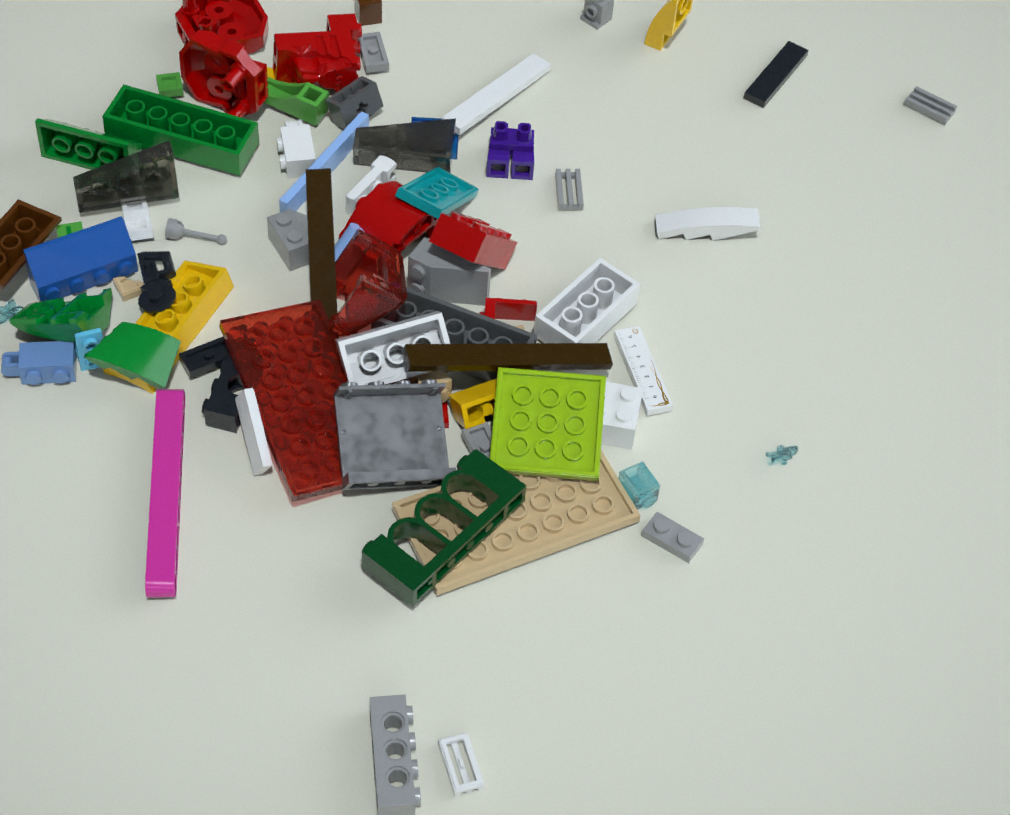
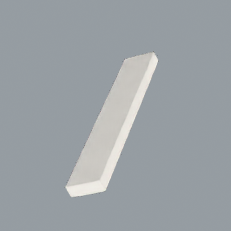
(498, 92)

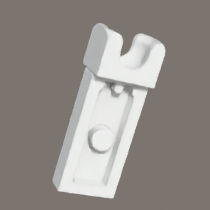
(380, 173)

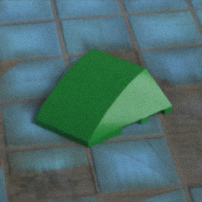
(63, 319)

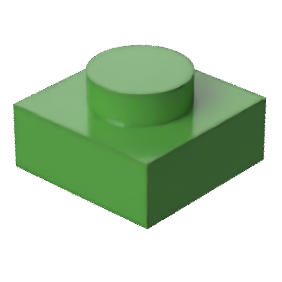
(169, 84)

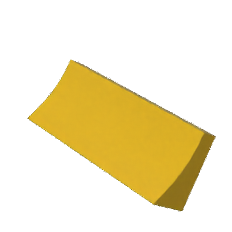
(198, 295)

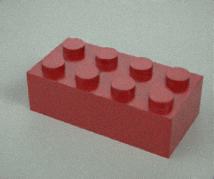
(473, 240)

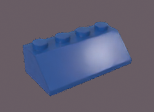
(80, 260)

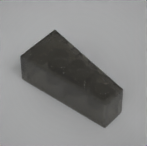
(129, 181)

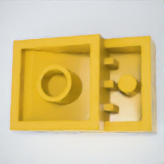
(667, 22)

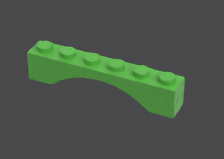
(298, 99)

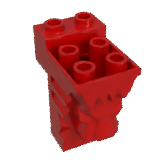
(320, 57)

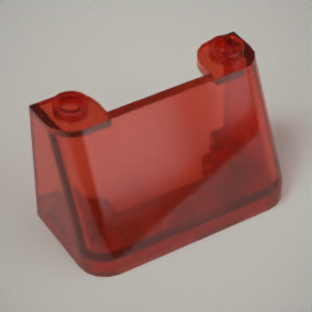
(371, 281)

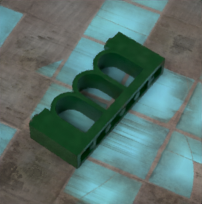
(404, 573)

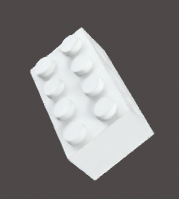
(588, 306)
(620, 414)

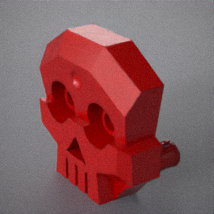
(234, 19)
(223, 74)

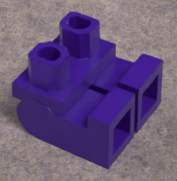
(513, 144)

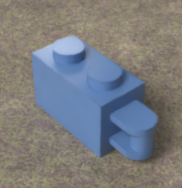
(42, 362)

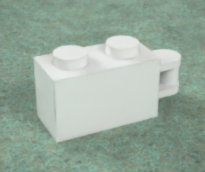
(296, 147)

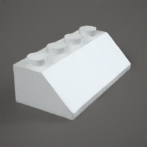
(379, 351)

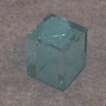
(640, 485)

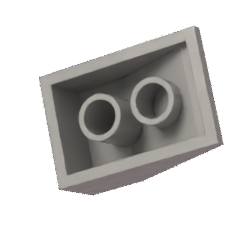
(447, 275)

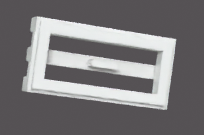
(467, 786)

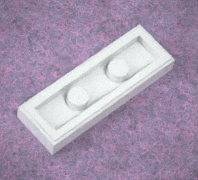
(253, 431)

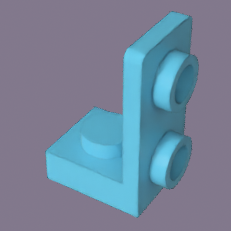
(85, 342)

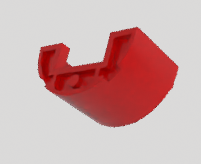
(390, 217)

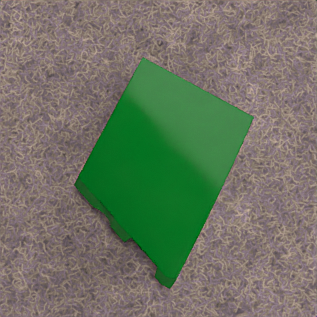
(137, 353)

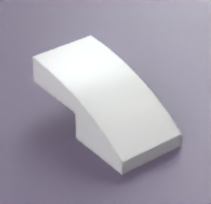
(137, 221)

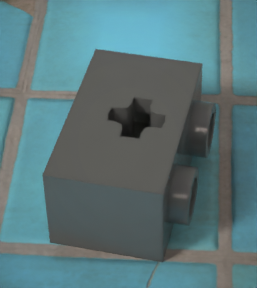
(353, 99)

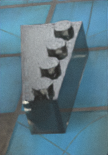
(411, 145)

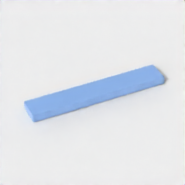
(329, 158)

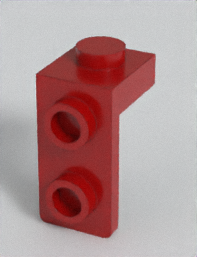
(510, 309)

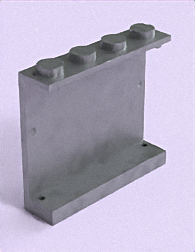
(391, 434)

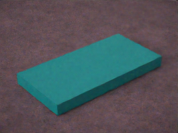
(437, 192)

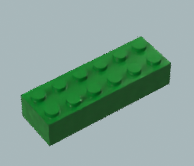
(193, 130)

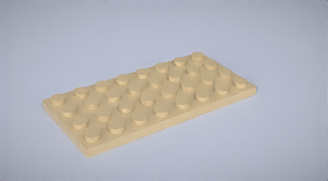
(551, 519)

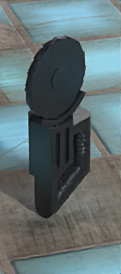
(157, 289)

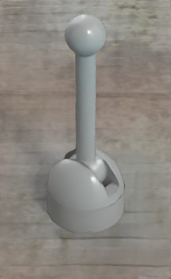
(176, 229)

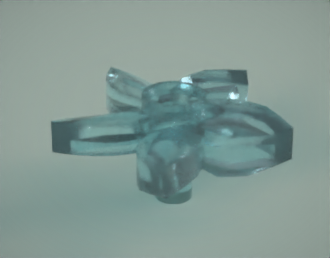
(9, 311)
(783, 453)

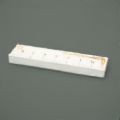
(643, 370)

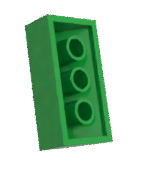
(81, 145)

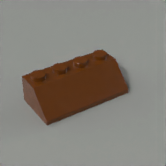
(21, 229)

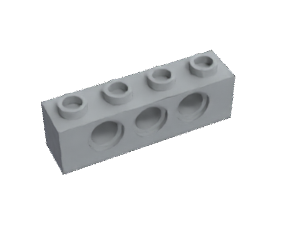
(387, 713)

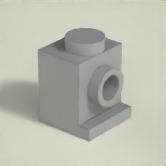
(597, 12)

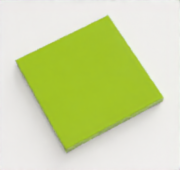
(548, 423)

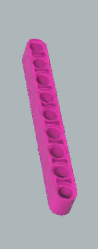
(165, 494)

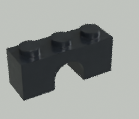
(221, 406)

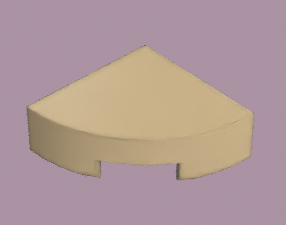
(127, 288)

